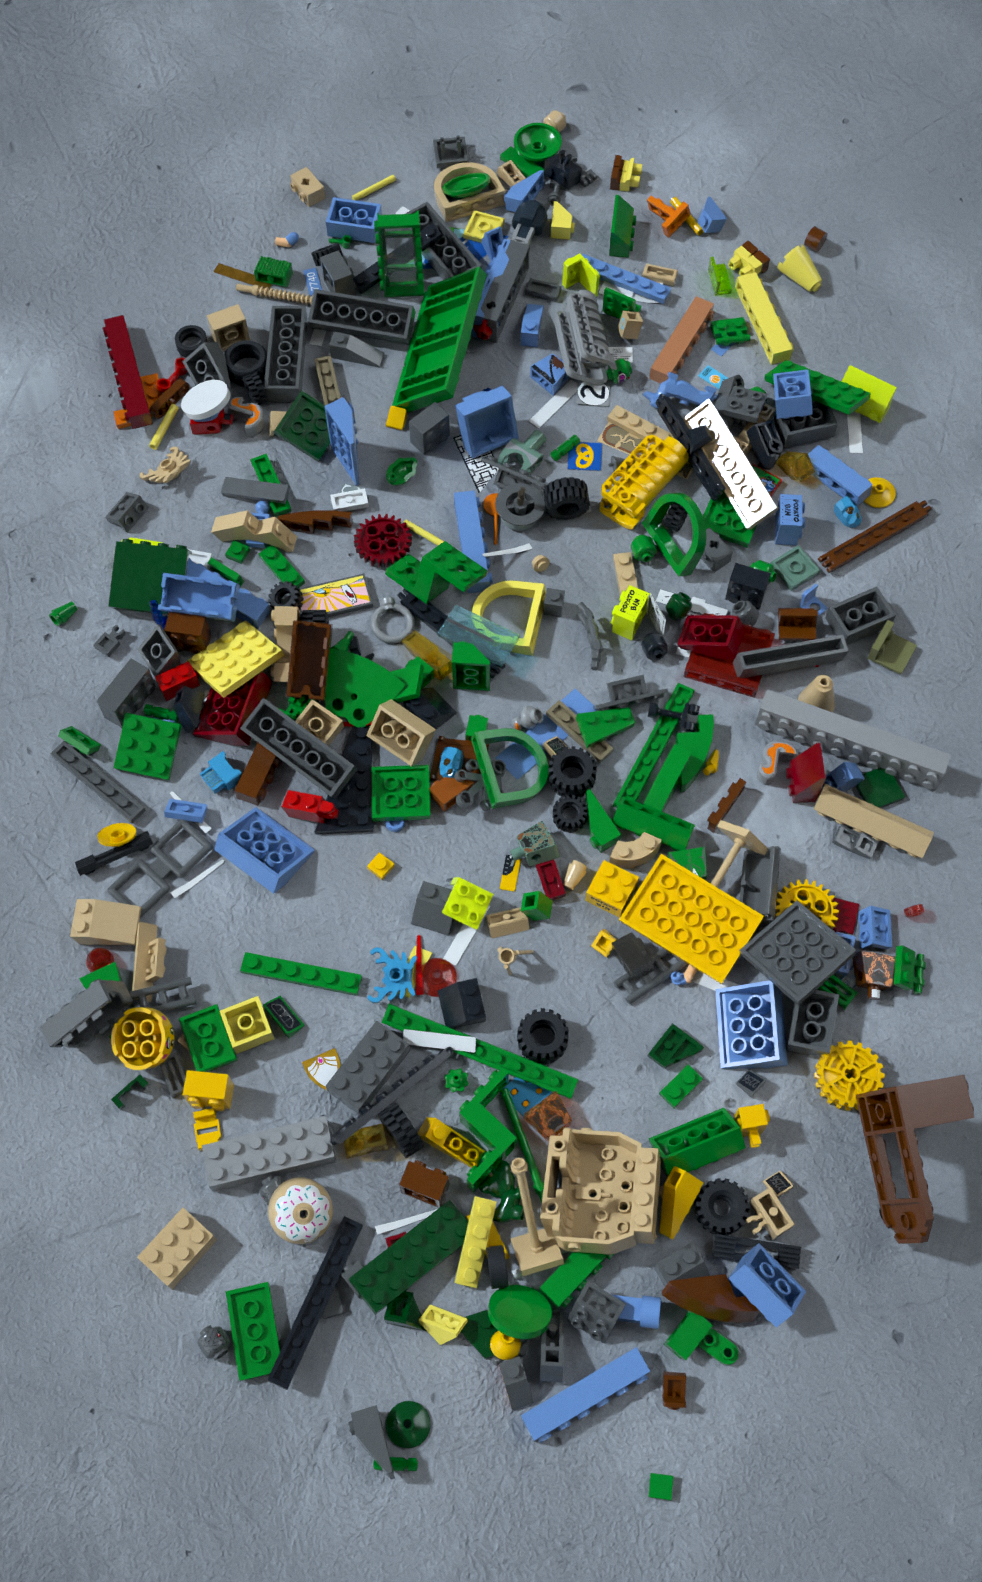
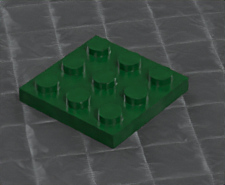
(305, 426)

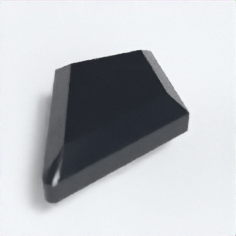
(699, 438)

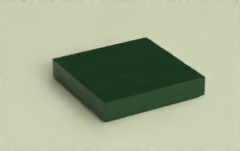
(879, 788)

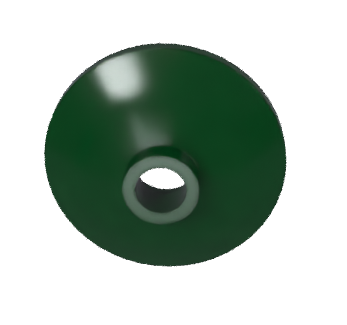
(416, 1433)

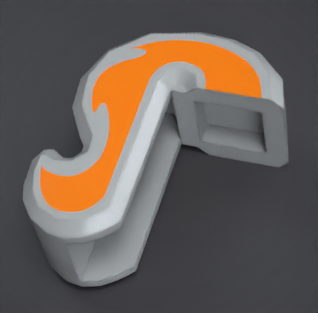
(249, 412)
(772, 752)

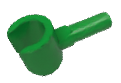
(345, 241)

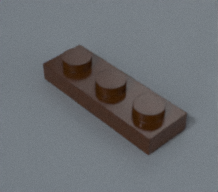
(726, 804)

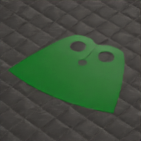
(358, 675)

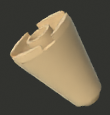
(819, 693)

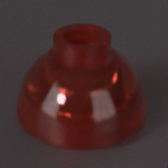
(98, 958)

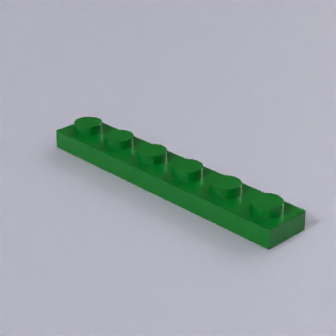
(301, 973)

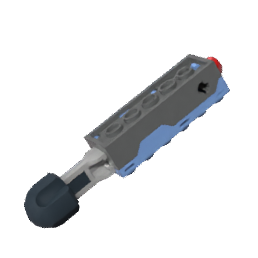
(508, 272)

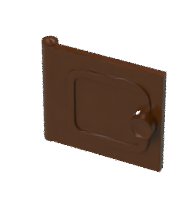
(463, 745)

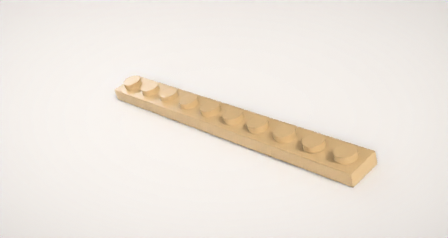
(637, 425)

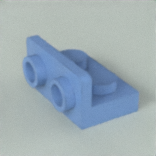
(875, 928)

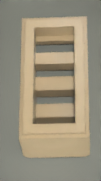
(511, 167)

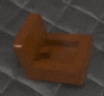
(674, 1390)

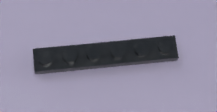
(370, 276)

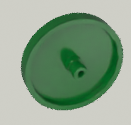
(519, 1312)

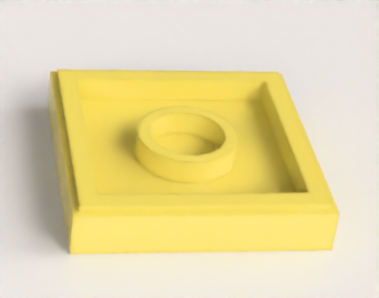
(481, 223)

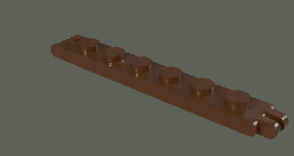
(874, 535)

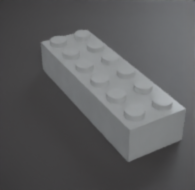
(268, 1153)

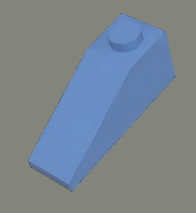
(524, 191)
(531, 325)

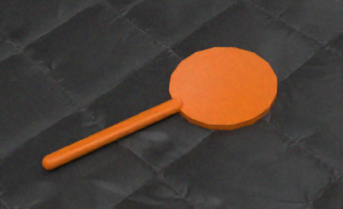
(489, 507)

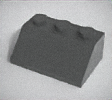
(813, 1024)

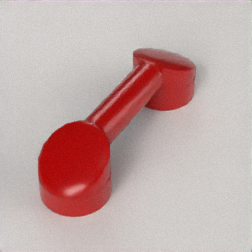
(180, 369)

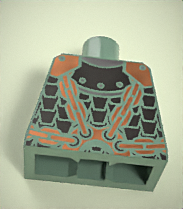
(535, 845)

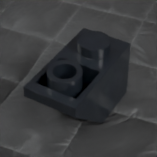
(188, 706)

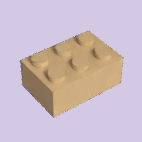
(401, 732)
(177, 1248)

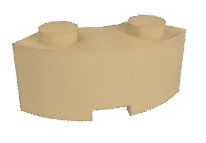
(636, 852)

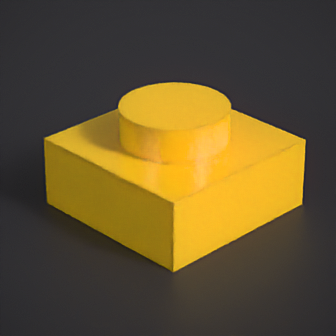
(380, 866)

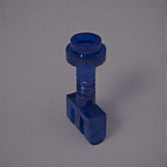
(157, 615)

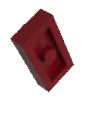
(550, 880)

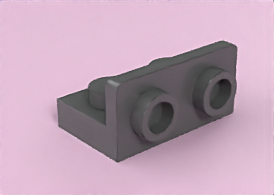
(127, 511)

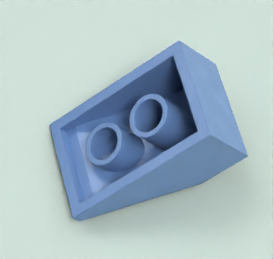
(792, 394)

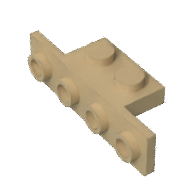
(148, 957)

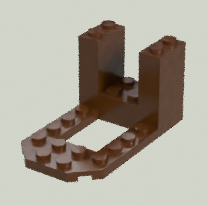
(901, 1111)

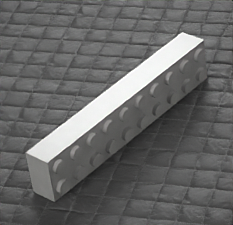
(852, 740)

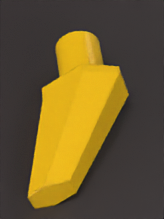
(712, 763)

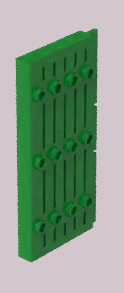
(440, 341)

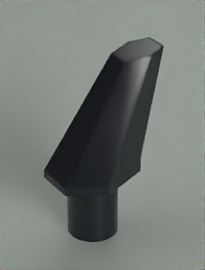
(355, 648)

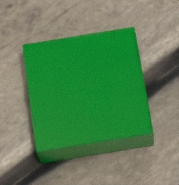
(660, 1486)

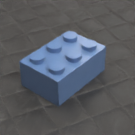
(352, 219)
(767, 1285)

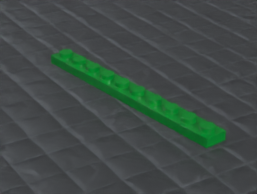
(487, 1053)

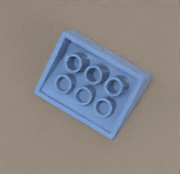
(342, 436)
(263, 849)
(751, 1026)

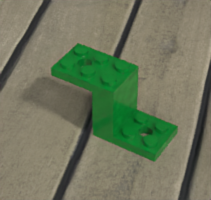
(436, 572)
(487, 1128)

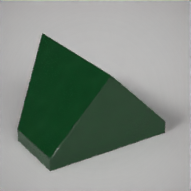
(404, 1312)

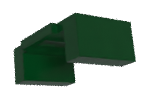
(116, 1099)

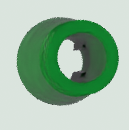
(61, 614)

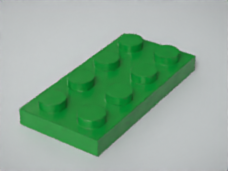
(253, 1330)

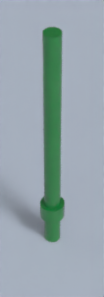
(538, 1184)

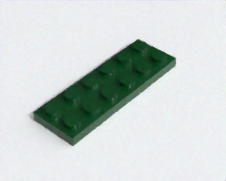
(411, 1257)

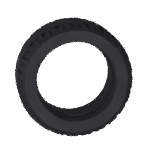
(242, 350)

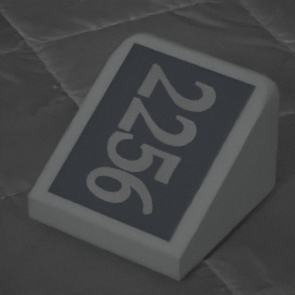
(750, 1082)

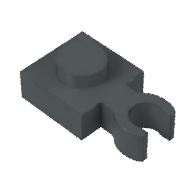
(109, 642)

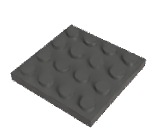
(797, 952)

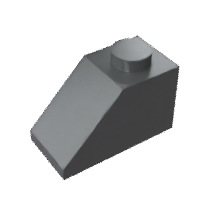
(516, 1383)

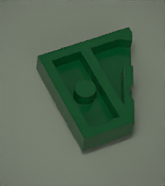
(674, 1047)
(479, 1332)

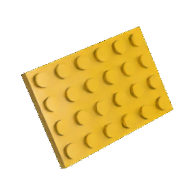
(691, 918)

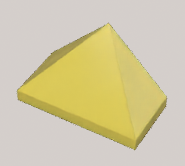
(442, 1324)

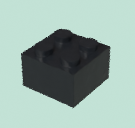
(747, 585)

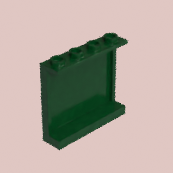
(140, 571)

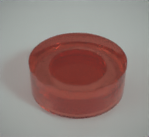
(914, 910)

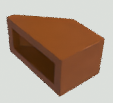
(446, 790)

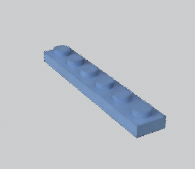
(630, 281)

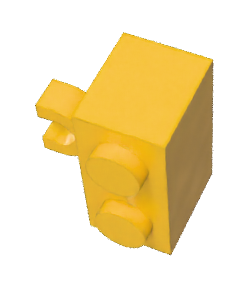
(752, 1122)

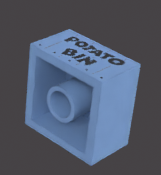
(789, 519)

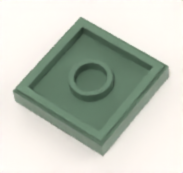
(795, 568)

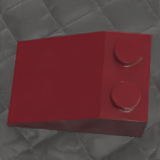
(712, 635)
(806, 775)

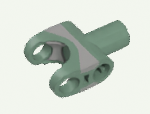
(525, 452)

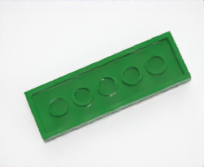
(826, 389)

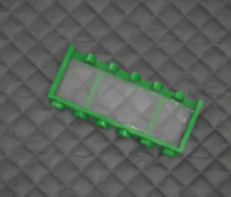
(399, 254)

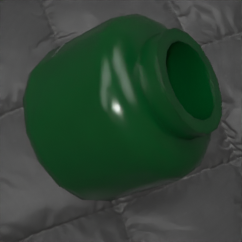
(678, 606)

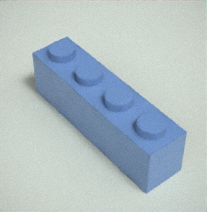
(839, 476)

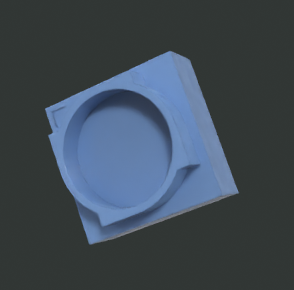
(486, 420)

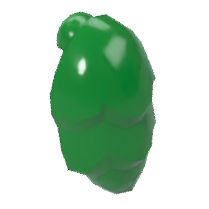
(401, 471)

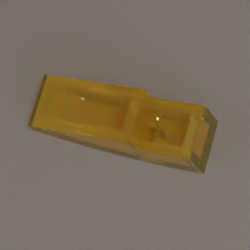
(429, 652)

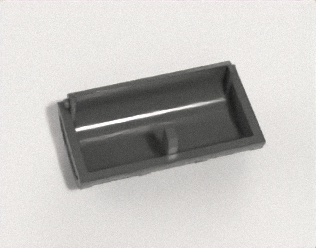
(760, 882)

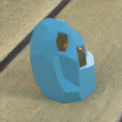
(847, 512)
(451, 762)

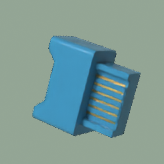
(220, 774)

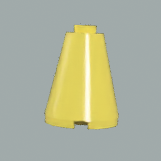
(801, 269)

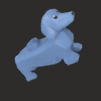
(681, 390)

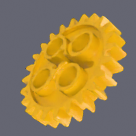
(814, 897)

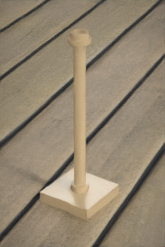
(742, 838)
(535, 1249)

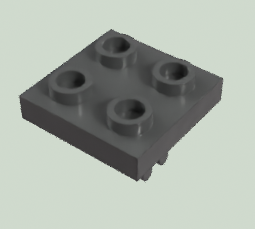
(450, 151)
(744, 405)

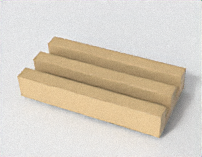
(660, 274)

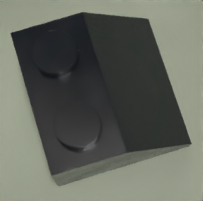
(430, 707)
(462, 1004)

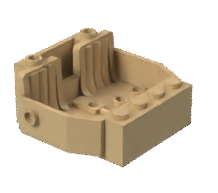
(601, 1165)

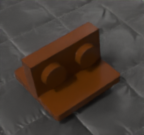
(797, 624)

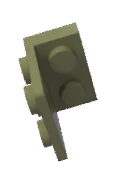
(891, 650)

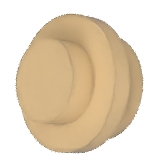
(540, 563)

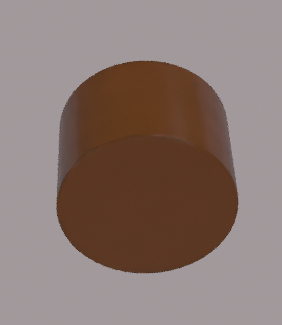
(815, 239)

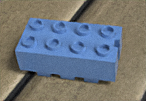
(199, 597)

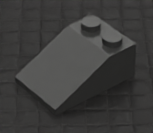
(207, 364)

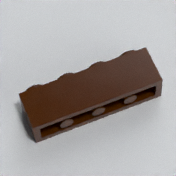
(257, 775)

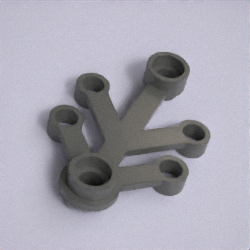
(468, 795)

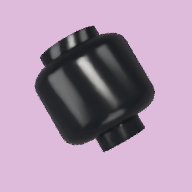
(654, 646)

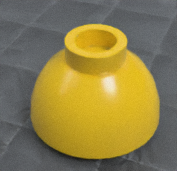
(504, 1346)

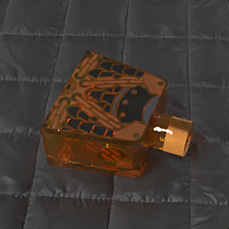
(549, 1116)

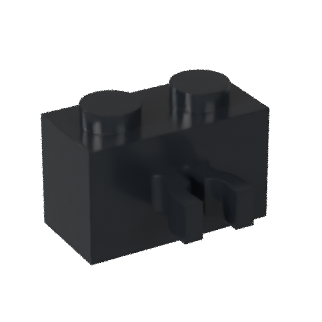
(562, 170)

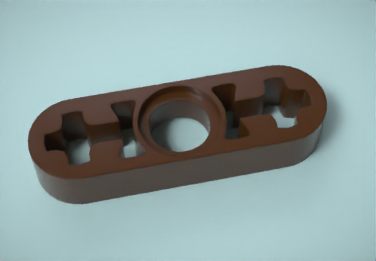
(170, 396)

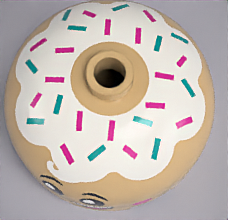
(290, 1200)

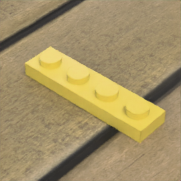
(475, 1242)

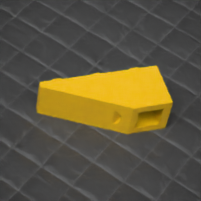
(450, 1142)
(678, 1197)

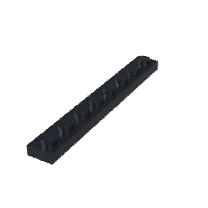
(315, 1303)

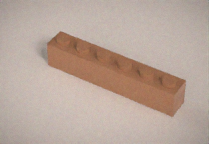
(682, 339)

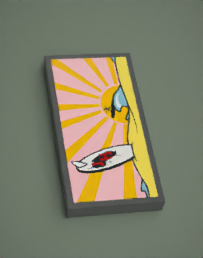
(337, 596)

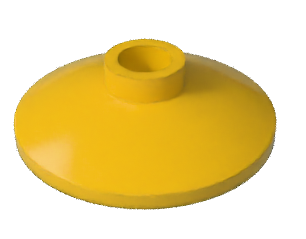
(882, 497)
(116, 834)

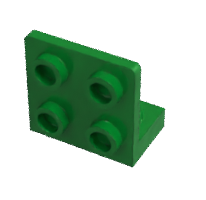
(615, 303)

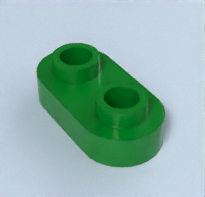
(717, 1348)

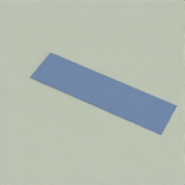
(519, 759)

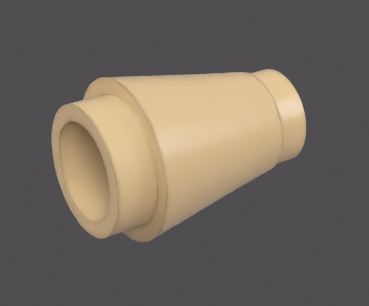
(574, 874)

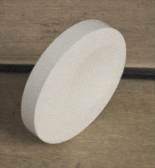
(205, 399)

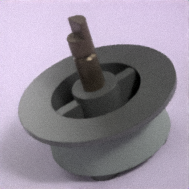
(520, 506)

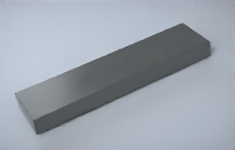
(255, 490)

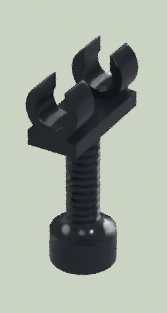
(691, 709)

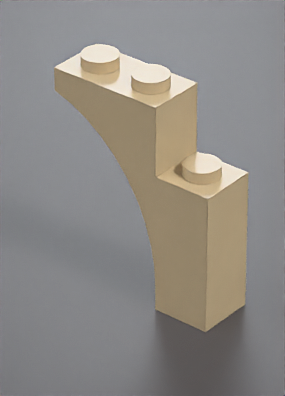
(247, 527)

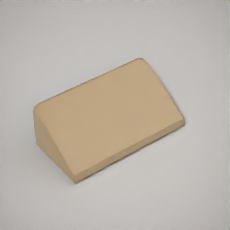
(507, 922)

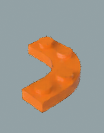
(151, 392)

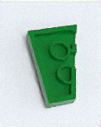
(601, 724)

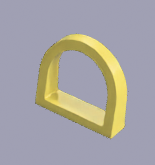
(526, 589)

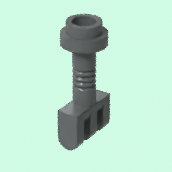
(586, 177)
(555, 195)

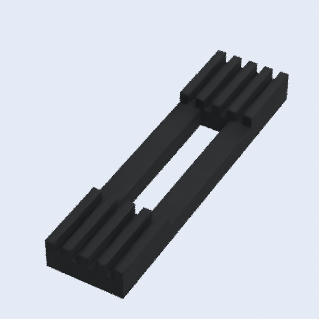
(90, 863)
(725, 1247)

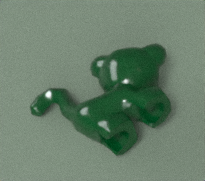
(501, 1185)

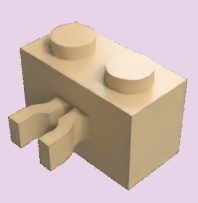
(770, 1213)

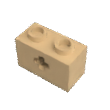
(307, 187)

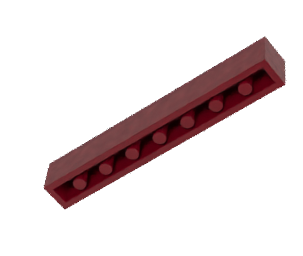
(128, 373)

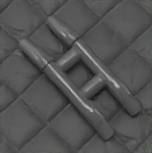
(587, 619)

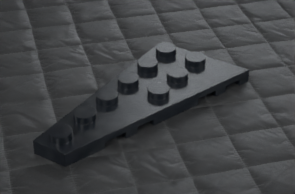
(355, 799)

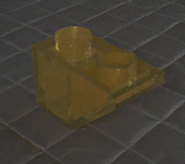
(366, 1141)

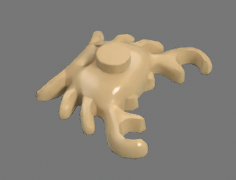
(168, 468)

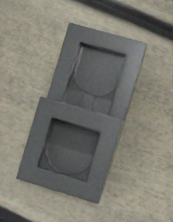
(856, 843)

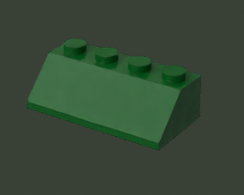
(699, 1142)

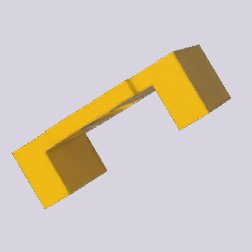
(206, 1119)

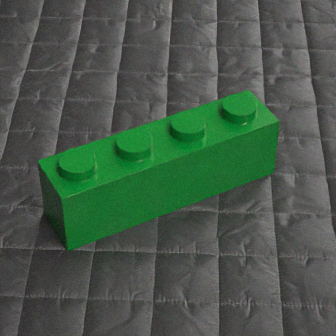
(642, 819)
(572, 1277)

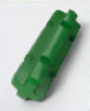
(565, 447)
(160, 712)
(401, 1464)

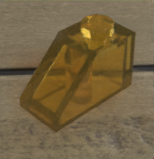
(796, 465)

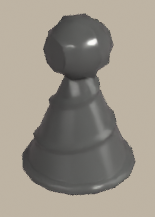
(616, 462)

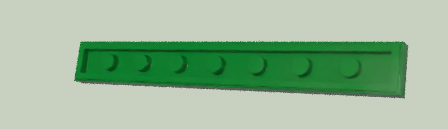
(654, 746)

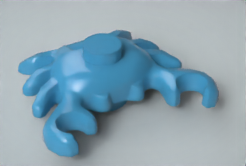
(397, 975)

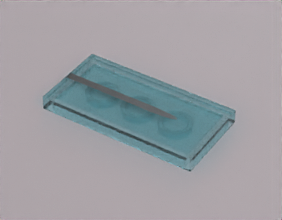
(488, 637)

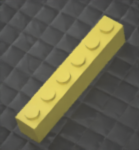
(763, 318)

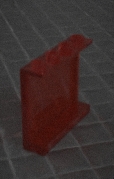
(722, 671)

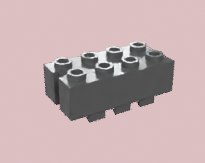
(87, 1014)

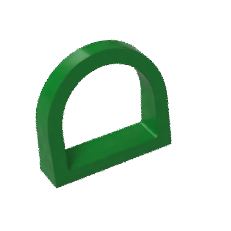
(681, 564)
(497, 798)

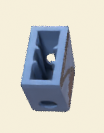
(549, 373)

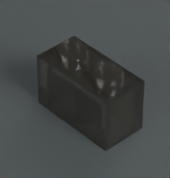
(633, 956)

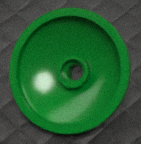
(537, 141)
(466, 185)

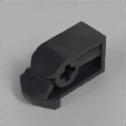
(765, 444)

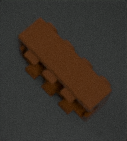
(309, 659)

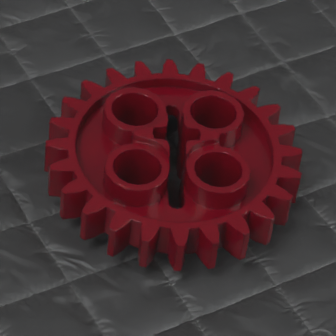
(382, 540)

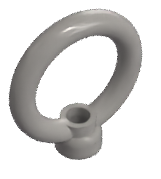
(389, 605)

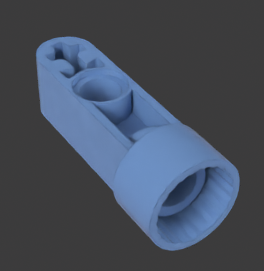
(641, 1310)

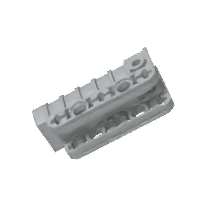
(584, 339)

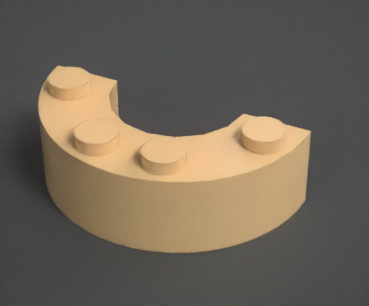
(283, 620)

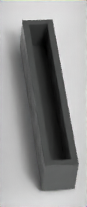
(790, 656)

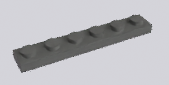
(98, 782)

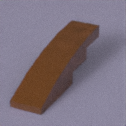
(317, 519)

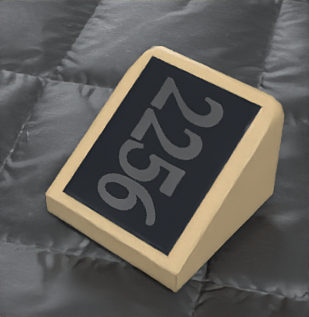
(553, 745)
(779, 1184)

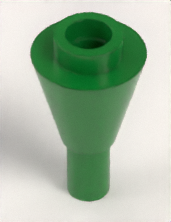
(344, 643)

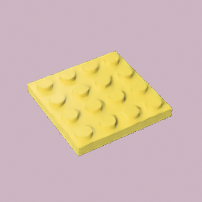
(235, 658)

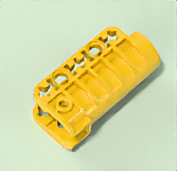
(642, 480)

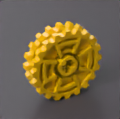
(843, 1060)

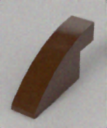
(710, 1298)

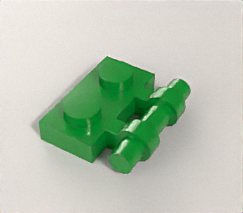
(730, 331)
(904, 969)

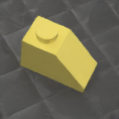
(561, 223)

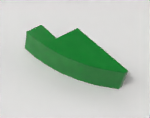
(699, 745)
(668, 778)

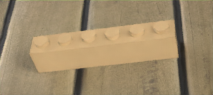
(873, 821)

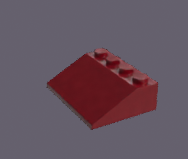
(225, 716)

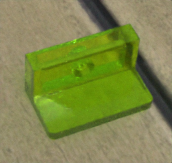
(719, 278)

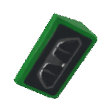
(283, 1016)

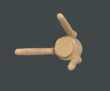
(508, 956)

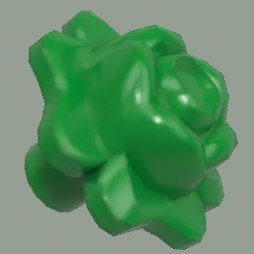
(456, 1080)

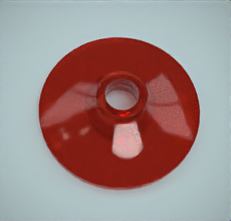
(447, 975)

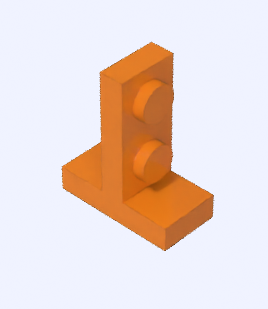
(673, 217)

